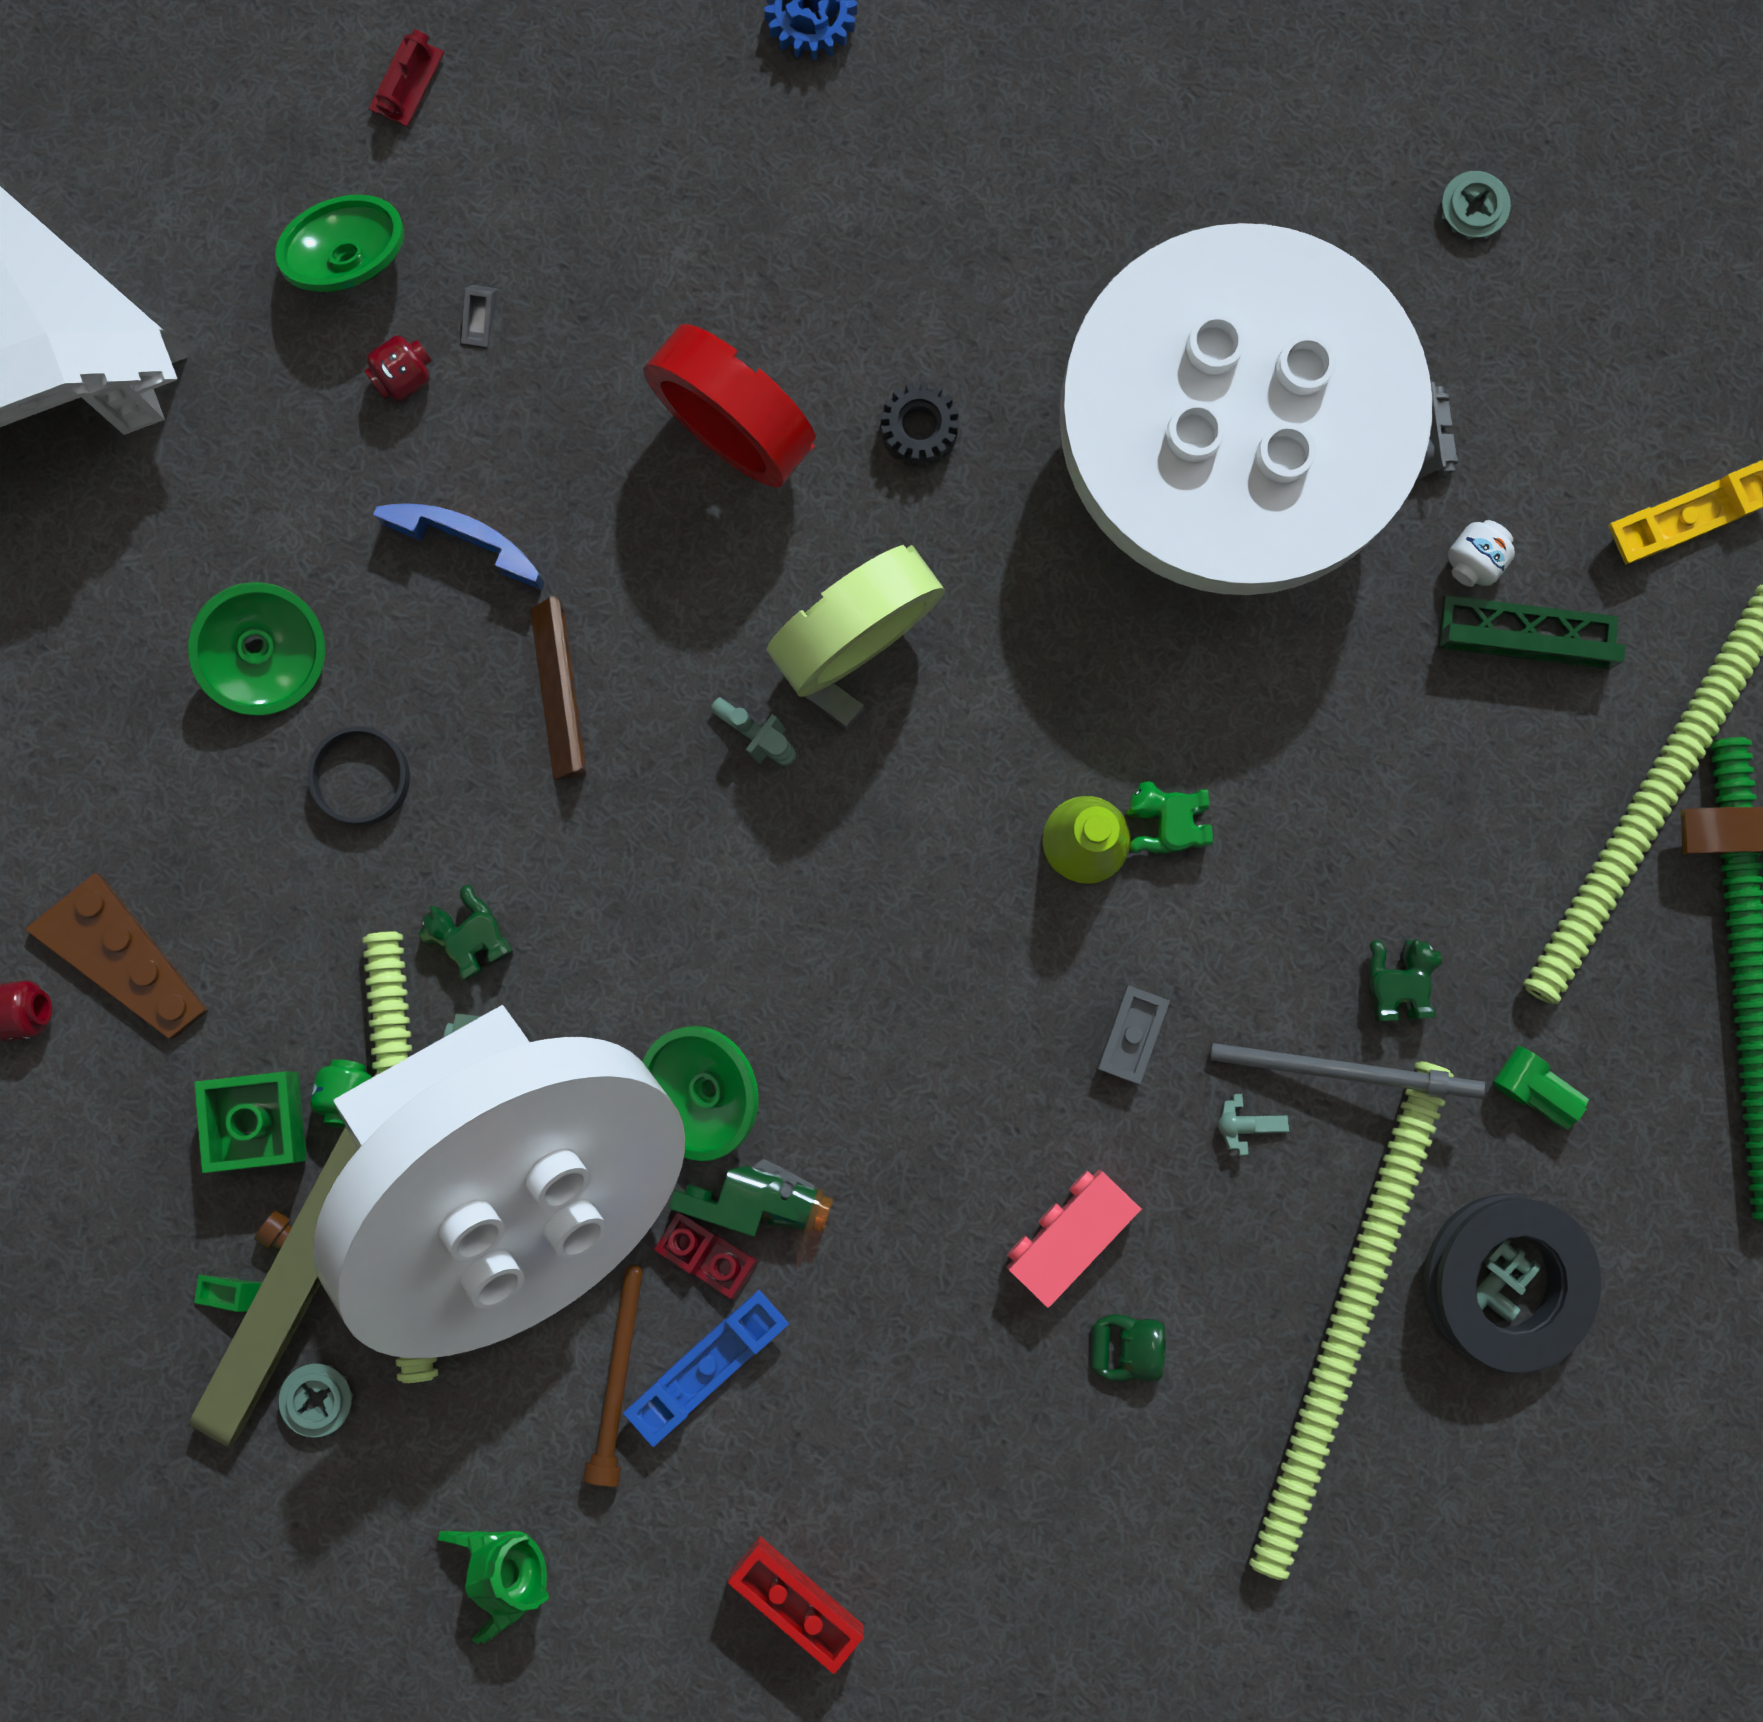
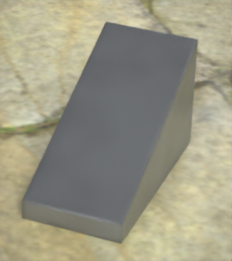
(478, 315)
(837, 705)

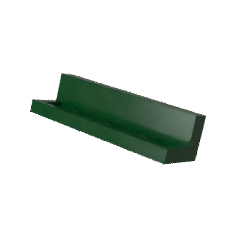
(1528, 642)

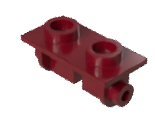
(407, 78)

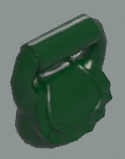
(1140, 1349)

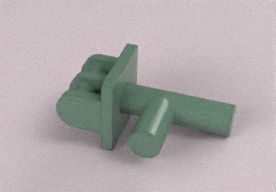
(766, 739)
(1489, 1289)

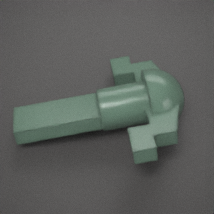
(1232, 1125)

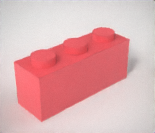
(1071, 1236)

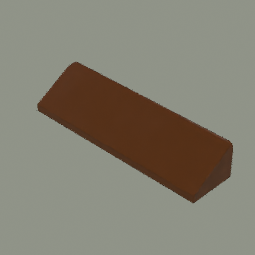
(558, 689)

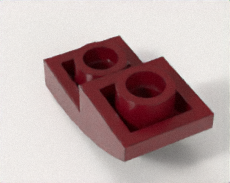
(706, 1255)

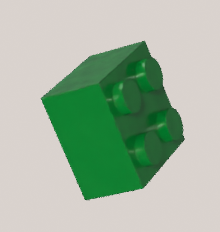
(250, 1121)

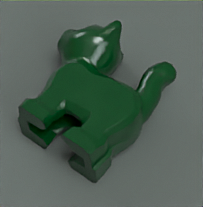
(474, 935)
(1410, 986)

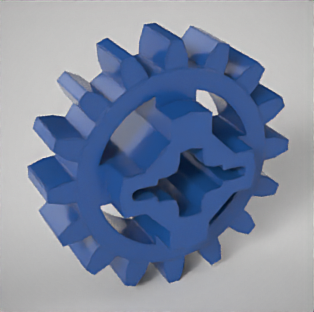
(802, 28)

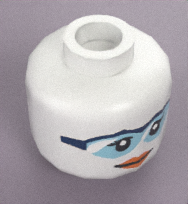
(1481, 553)

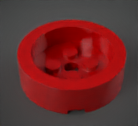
(729, 405)

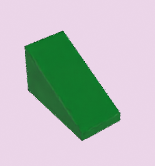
(226, 1293)

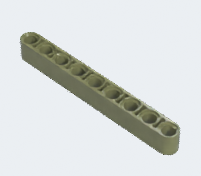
(270, 1318)

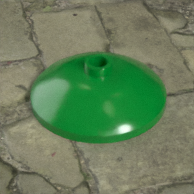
(340, 243)
(267, 677)
(684, 1067)

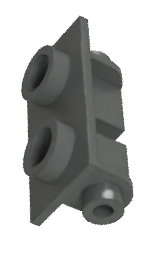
(1441, 448)

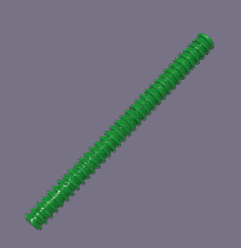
(1747, 950)

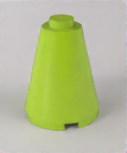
(1086, 839)

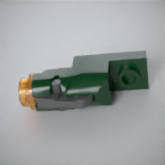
(755, 1194)

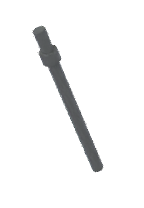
(1435, 1083)

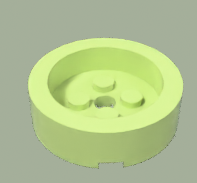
(855, 620)

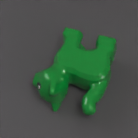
(1175, 818)

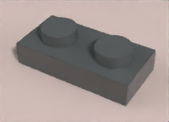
(1133, 1034)

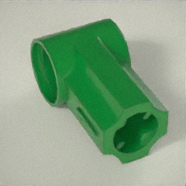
(1530, 1082)

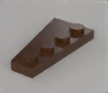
(113, 950)

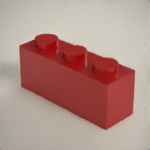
(796, 1604)

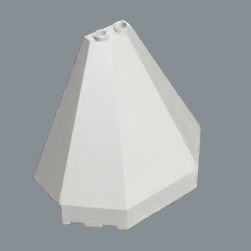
(72, 332)

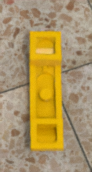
(1689, 514)

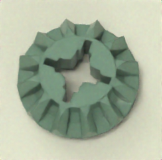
(1472, 186)
(295, 1395)

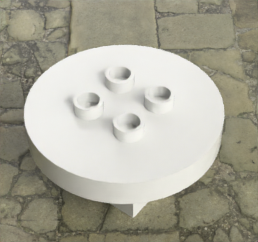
(1245, 408)
(491, 1186)

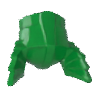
(503, 1576)

